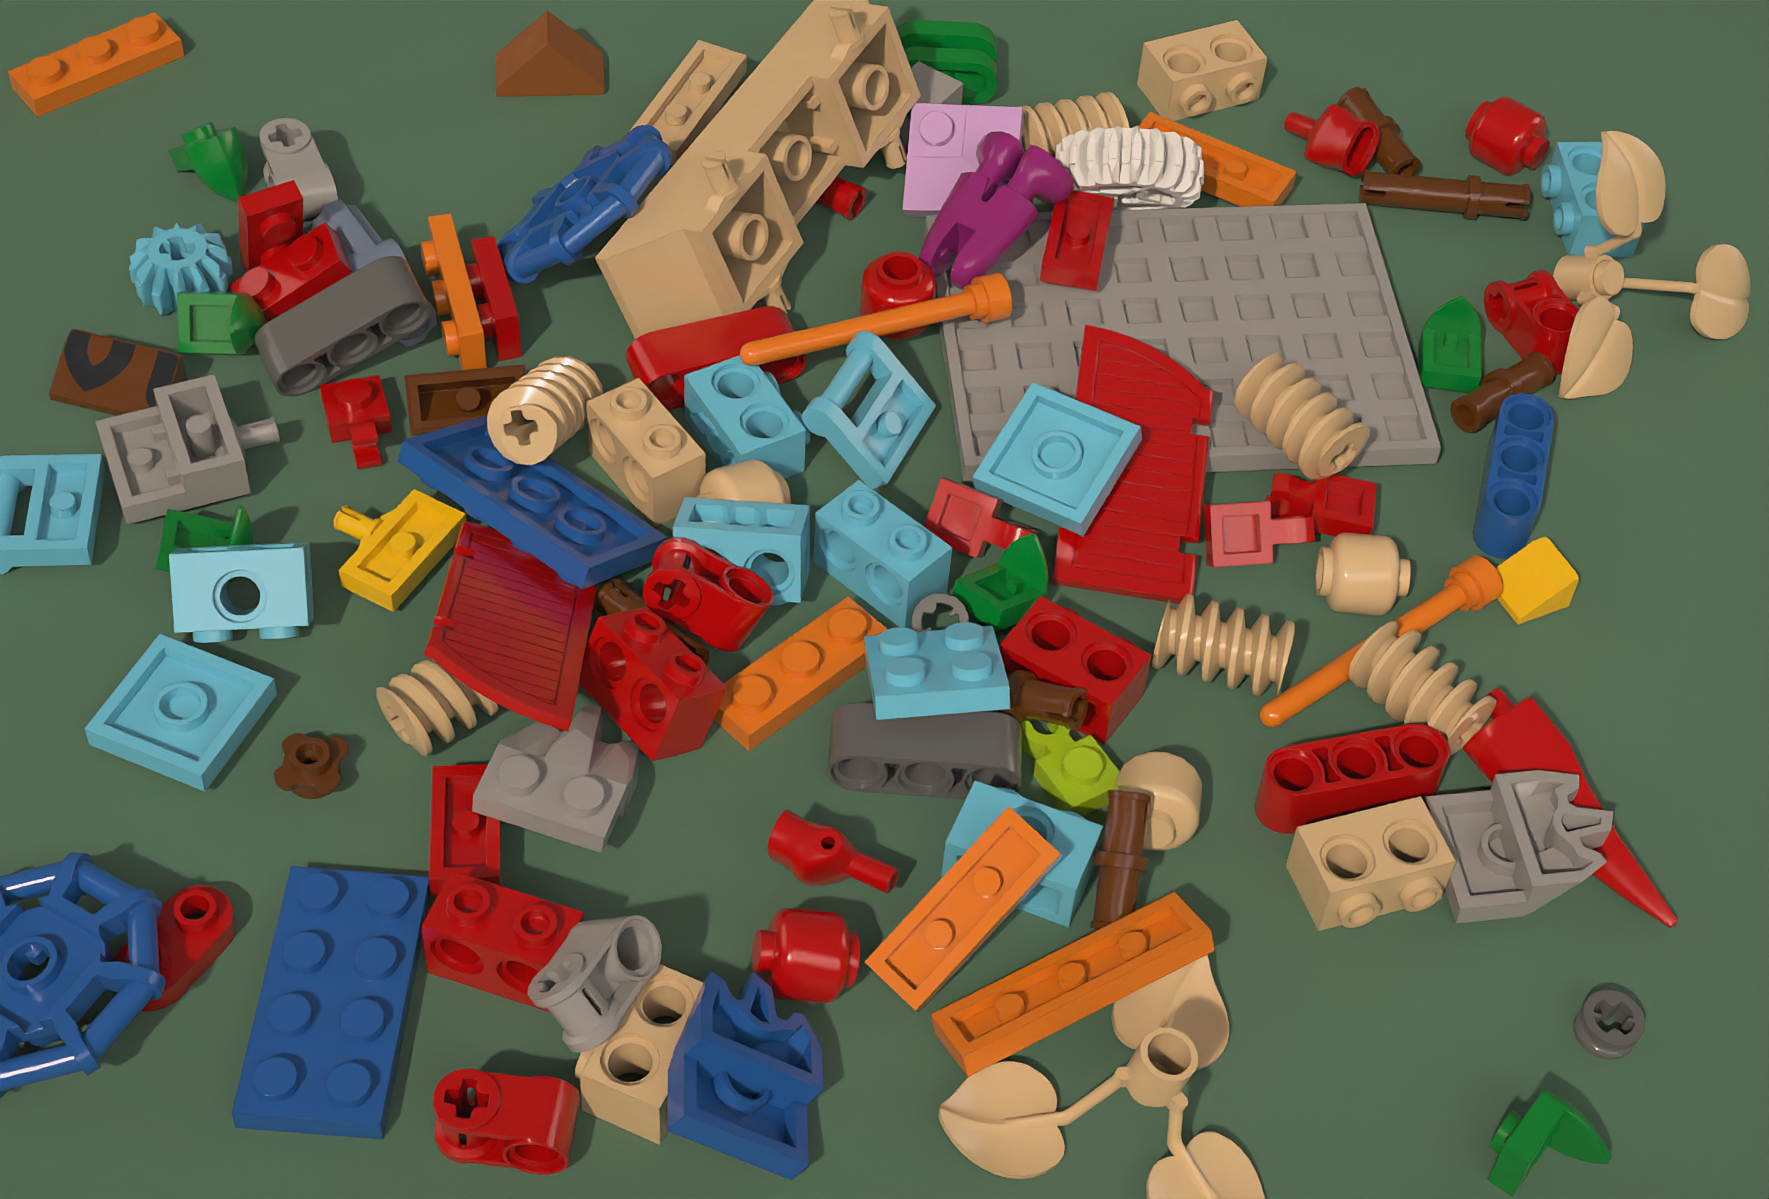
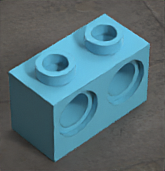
(1572, 194)
(744, 417)
(746, 531)
(880, 552)

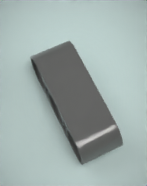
(342, 326)
(924, 753)

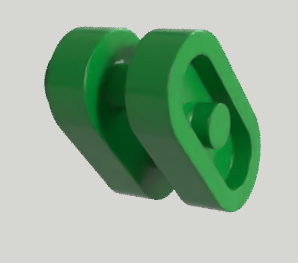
(956, 49)

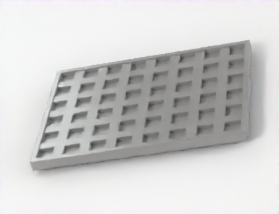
(1217, 299)

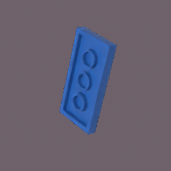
(534, 505)
(333, 1004)

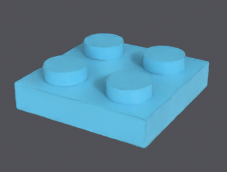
(1057, 458)
(936, 671)
(181, 712)

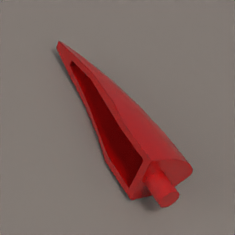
(1527, 740)

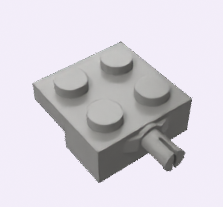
(180, 450)

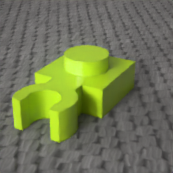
(1070, 771)

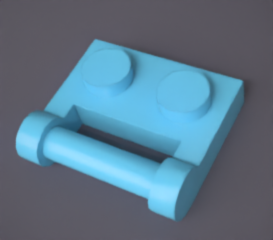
(884, 421)
(60, 510)

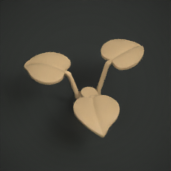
(1628, 194)
(1176, 1026)

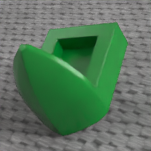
(215, 157)
(217, 322)
(1451, 348)
(192, 530)
(1007, 589)
(1547, 1123)

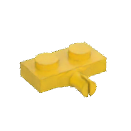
(397, 547)

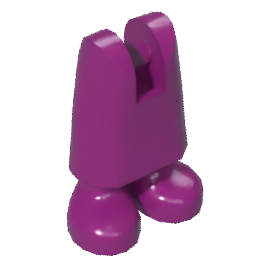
(982, 223)

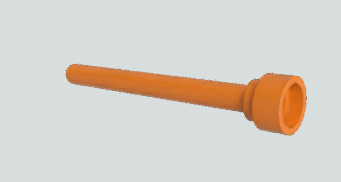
(984, 299)
(1469, 586)

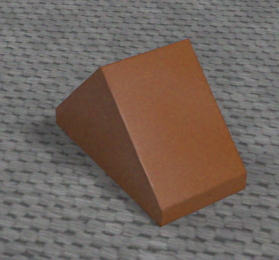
(549, 61)

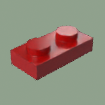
(268, 222)
(1077, 240)
(296, 272)
(497, 306)
(458, 836)

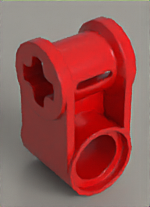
(1532, 315)
(709, 597)
(511, 1123)

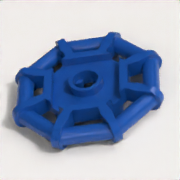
(584, 204)
(77, 969)

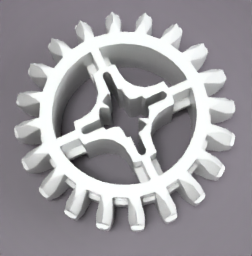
(1134, 166)

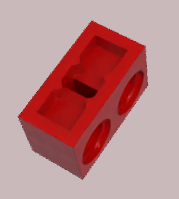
(1077, 653)
(650, 683)
(493, 936)

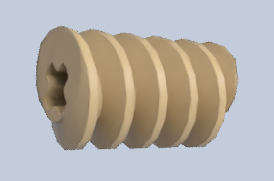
(1050, 124)
(542, 409)
(1300, 417)
(1223, 645)
(1414, 689)
(427, 704)

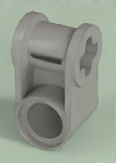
(294, 156)
(597, 977)

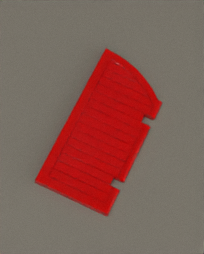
(1161, 490)
(511, 627)

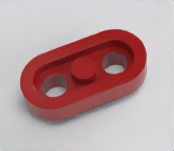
(187, 944)

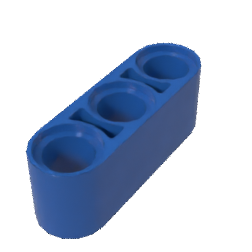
(1513, 475)

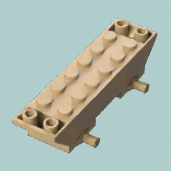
(732, 203)

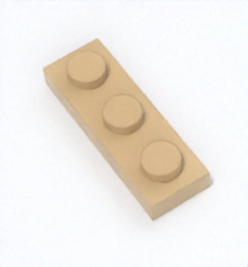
(694, 95)

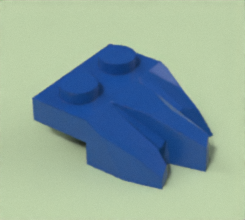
(745, 1077)

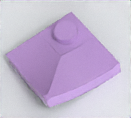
(945, 145)

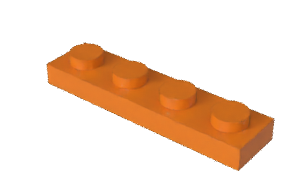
(1071, 983)

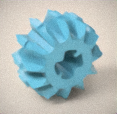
(179, 262)

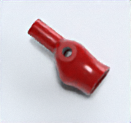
(1336, 139)
(824, 855)

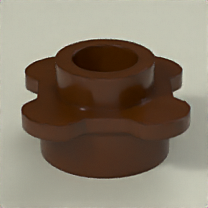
(315, 779)

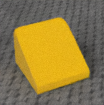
(1536, 581)

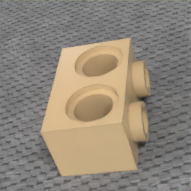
(1201, 71)
(644, 450)
(1388, 859)
(642, 1049)

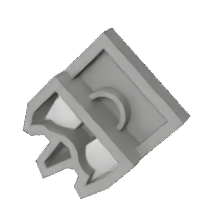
(561, 781)
(1517, 843)

